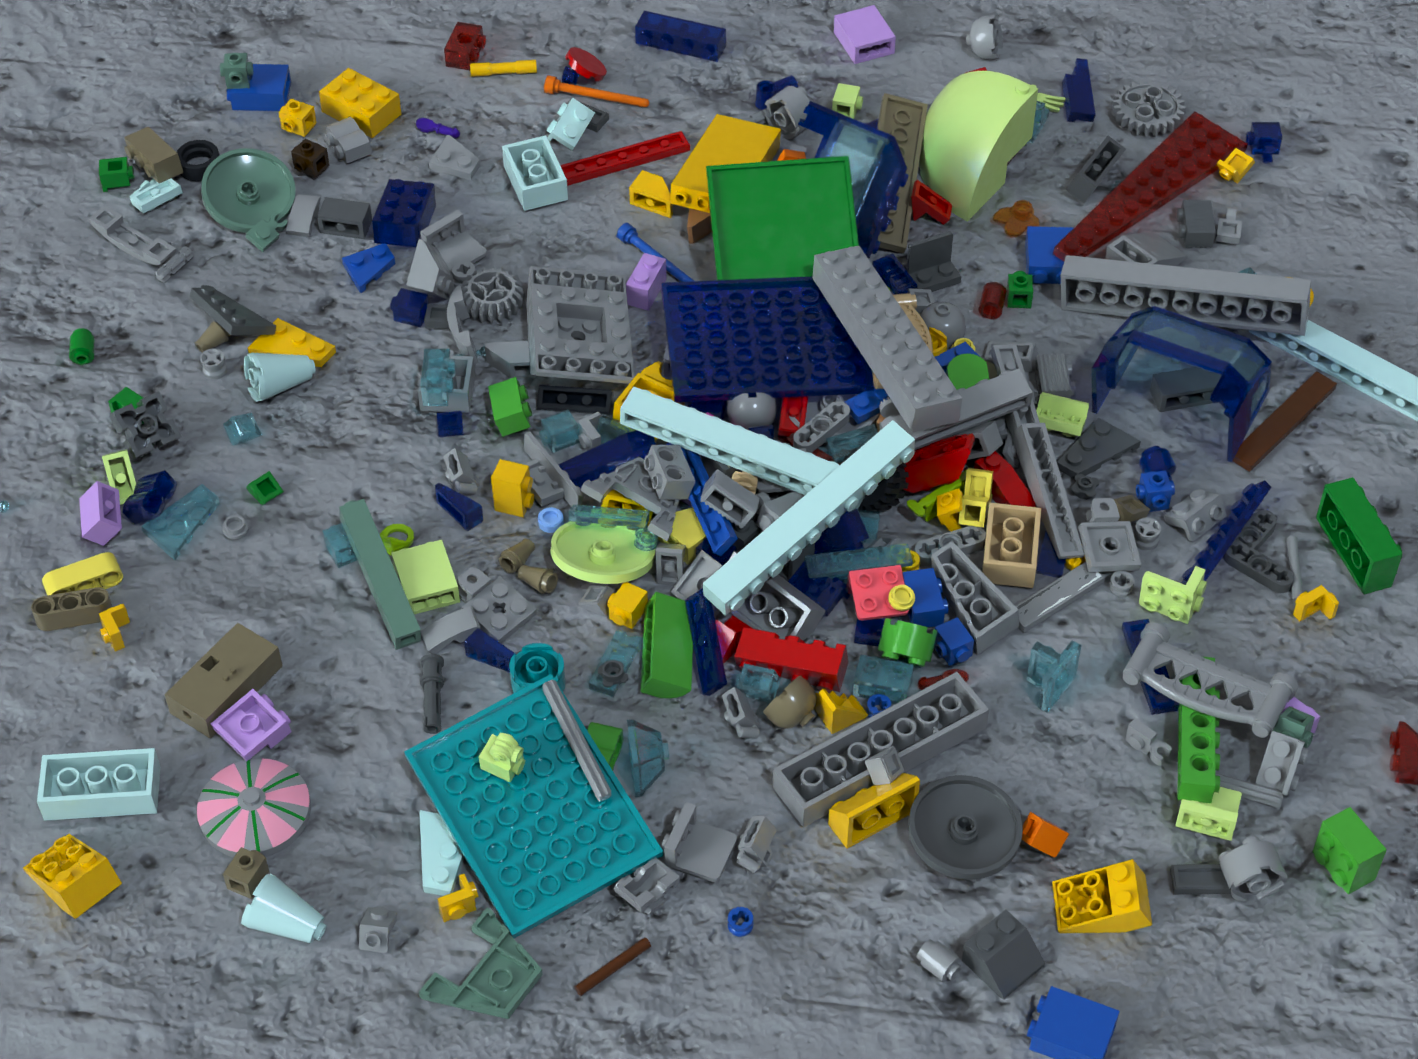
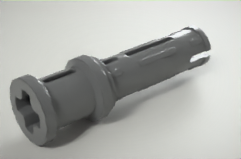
(432, 682)

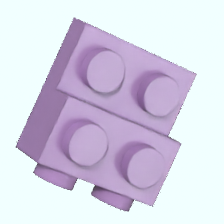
(252, 725)

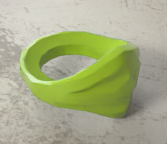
(393, 544)

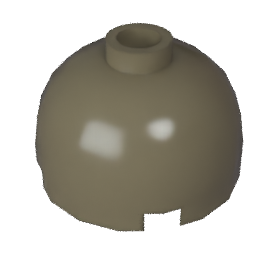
(793, 705)

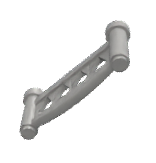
(1266, 698)

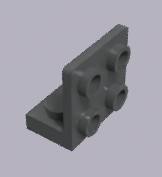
(931, 262)

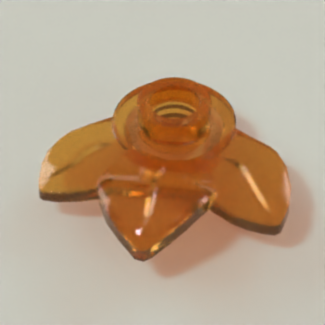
(1017, 218)

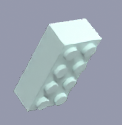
(99, 784)

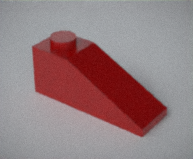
(1006, 484)

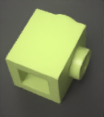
(847, 100)

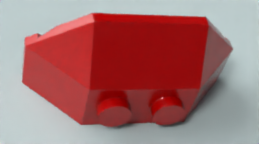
(938, 462)

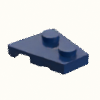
(368, 265)

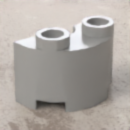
(648, 886)

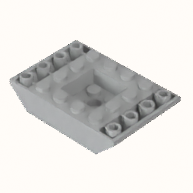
(580, 306)

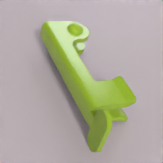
(928, 505)

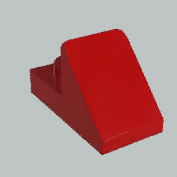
(928, 201)
(729, 635)

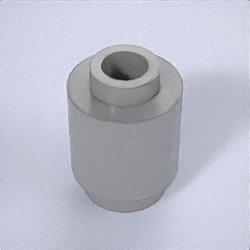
(939, 960)

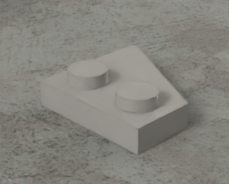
(454, 159)

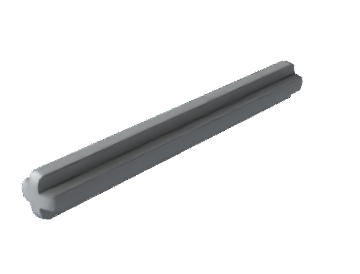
(576, 740)

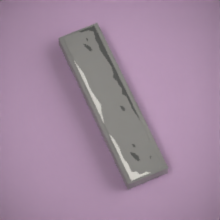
(1057, 596)

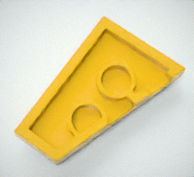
(293, 341)

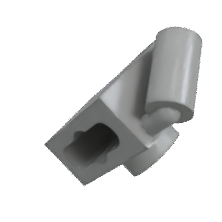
(460, 472)
(740, 714)
(755, 844)

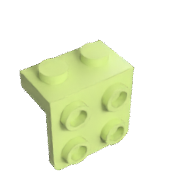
(1172, 597)

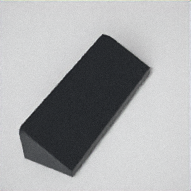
(575, 399)

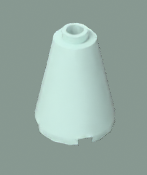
(275, 373)
(282, 912)

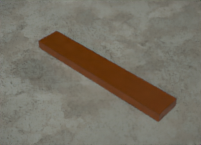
(1283, 420)

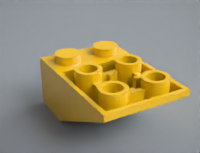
(73, 875)
(1103, 900)

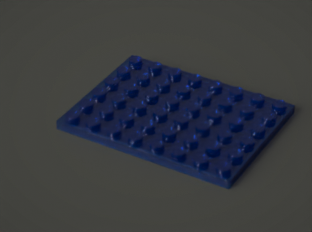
(758, 339)

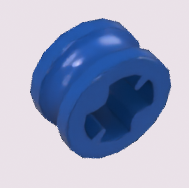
(877, 699)
(733, 917)

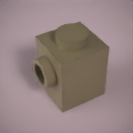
(246, 872)

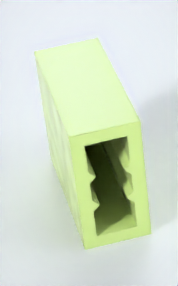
(426, 576)

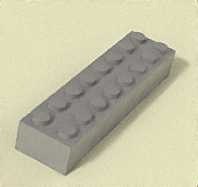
(915, 726)

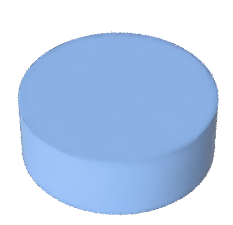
(550, 519)

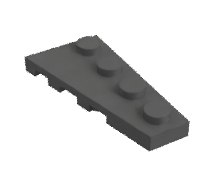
(230, 314)

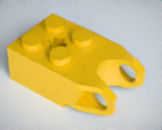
(650, 380)

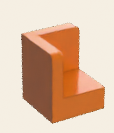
(1043, 835)

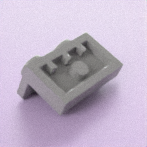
(1281, 763)

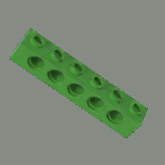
(1197, 749)

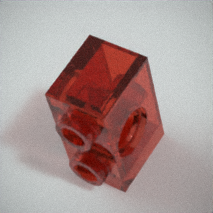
(464, 45)

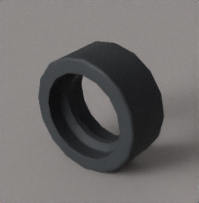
(195, 149)

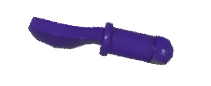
(427, 125)

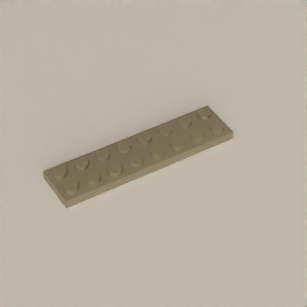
(906, 122)

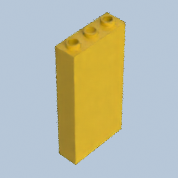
(723, 143)

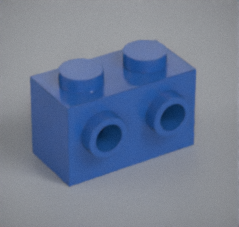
(928, 605)

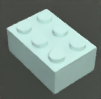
(535, 173)

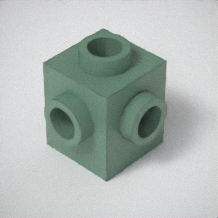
(236, 70)
(1296, 724)

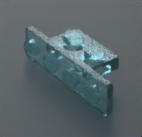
(841, 562)

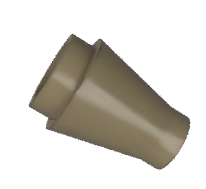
(212, 337)
(516, 556)
(541, 579)

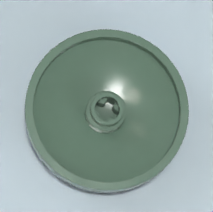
(247, 187)

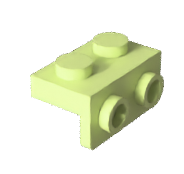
(1062, 414)

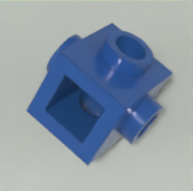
(1155, 490)

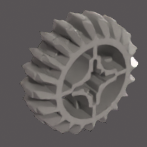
(493, 294)

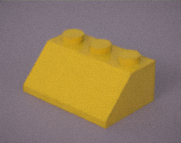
(873, 809)

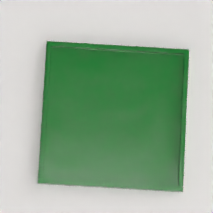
(779, 215)

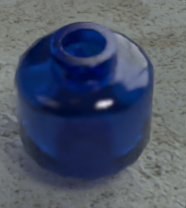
(1157, 460)

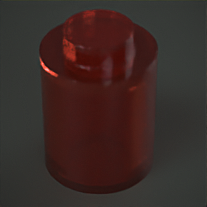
(992, 300)

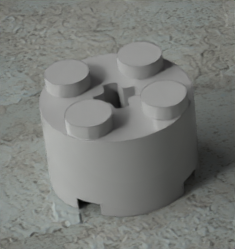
(786, 110)
(1252, 869)

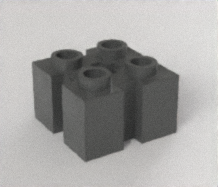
(150, 411)

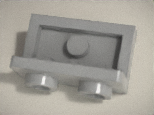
(1197, 513)

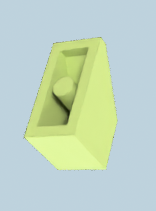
(120, 473)

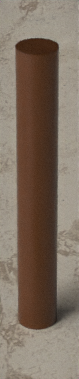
(612, 966)

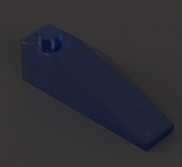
(607, 457)

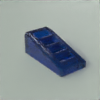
(891, 263)
(461, 508)
(488, 650)

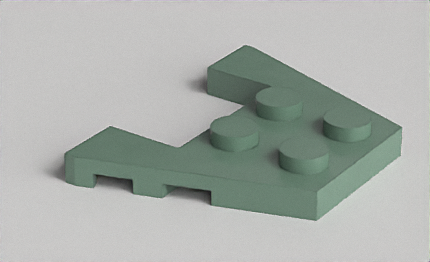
(496, 982)

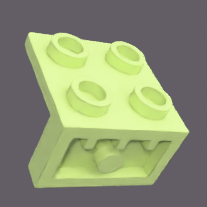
(1211, 818)

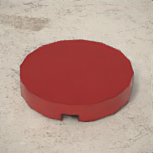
(585, 64)

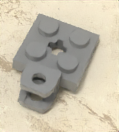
(1103, 528)
(485, 596)

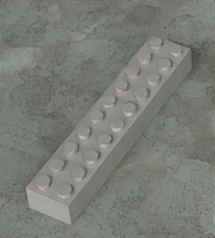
(1200, 294)
(887, 339)

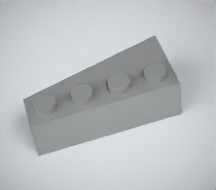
(974, 598)

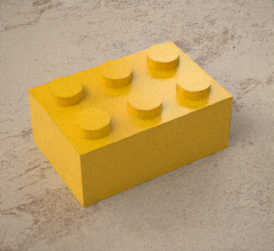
(362, 99)

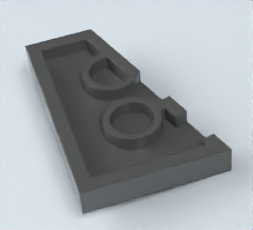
(1096, 446)

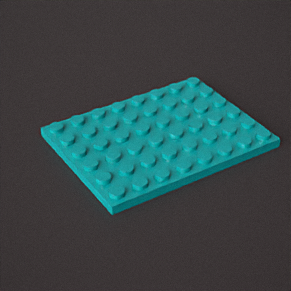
(544, 833)

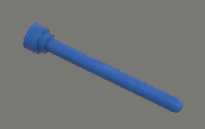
(629, 235)

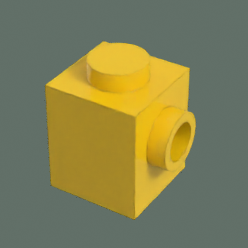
(627, 605)

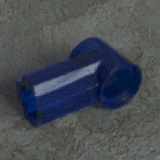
(767, 89)

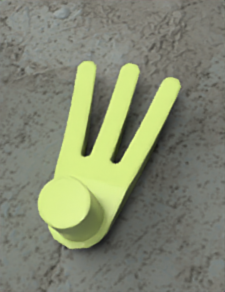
(1051, 102)

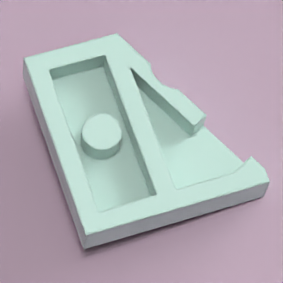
(154, 194)

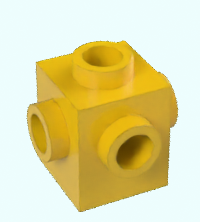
(297, 117)

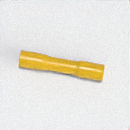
(488, 68)

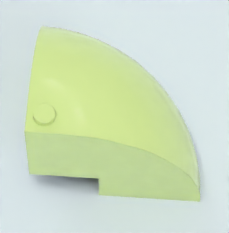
(972, 136)

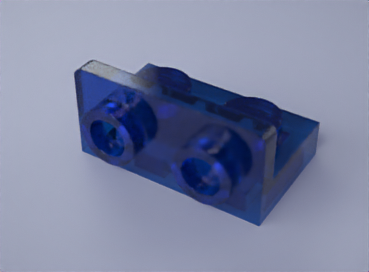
(821, 590)

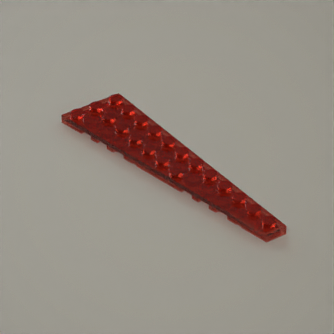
(1166, 173)

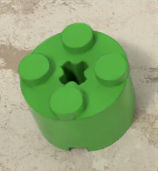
(907, 641)

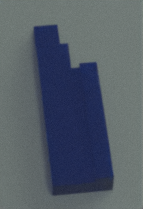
(1078, 93)

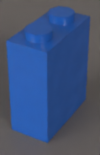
(267, 89)
(1039, 253)
(1071, 1026)

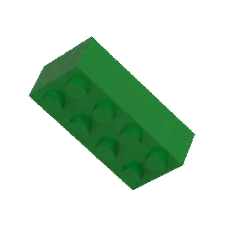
(1359, 535)

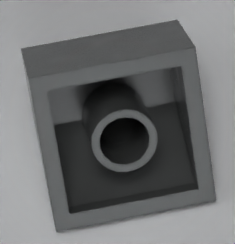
(1003, 954)

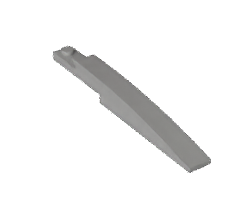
(1039, 464)

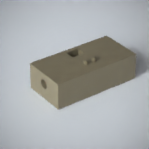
(223, 677)

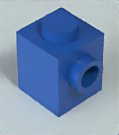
(953, 642)

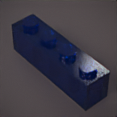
(680, 36)

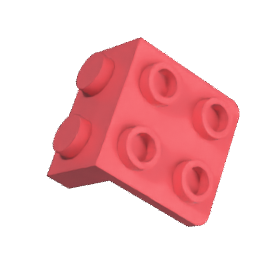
(871, 591)

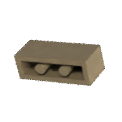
(153, 155)

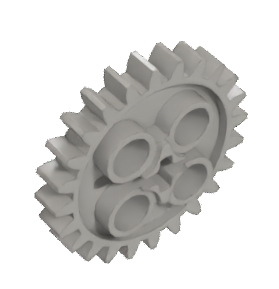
(1148, 108)

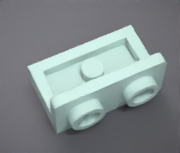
(571, 123)

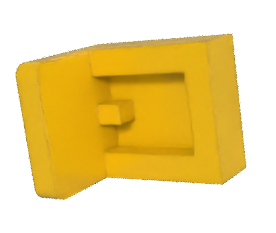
(1235, 166)
(948, 509)
(1316, 600)
(111, 621)
(459, 902)

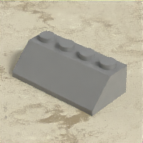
(780, 609)

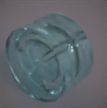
(645, 539)

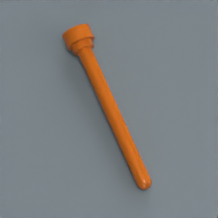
(553, 85)

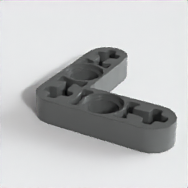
(1249, 550)

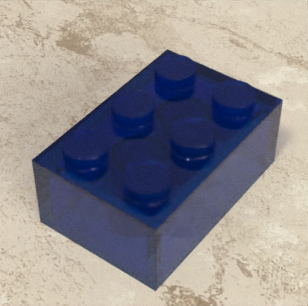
(403, 212)

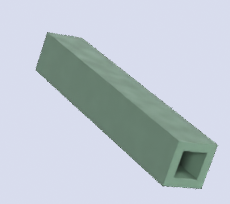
(380, 574)

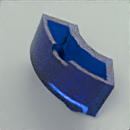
(846, 533)

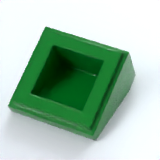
(264, 488)

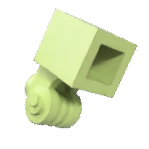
(502, 757)

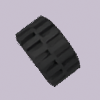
(887, 492)

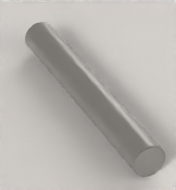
(1294, 566)

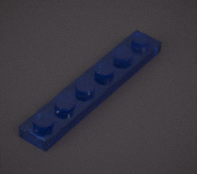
(1229, 529)

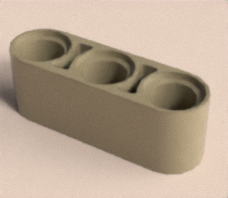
(70, 608)

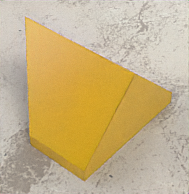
(838, 711)

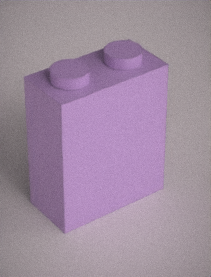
(864, 34)

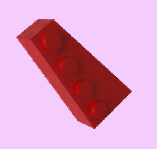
(793, 657)

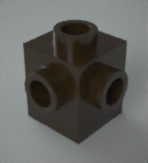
(310, 158)

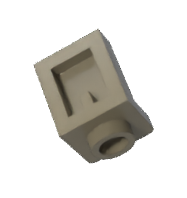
(1131, 508)

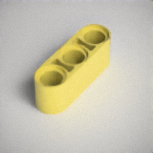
(92, 572)

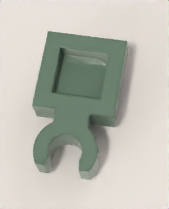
(265, 233)

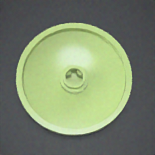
(599, 553)

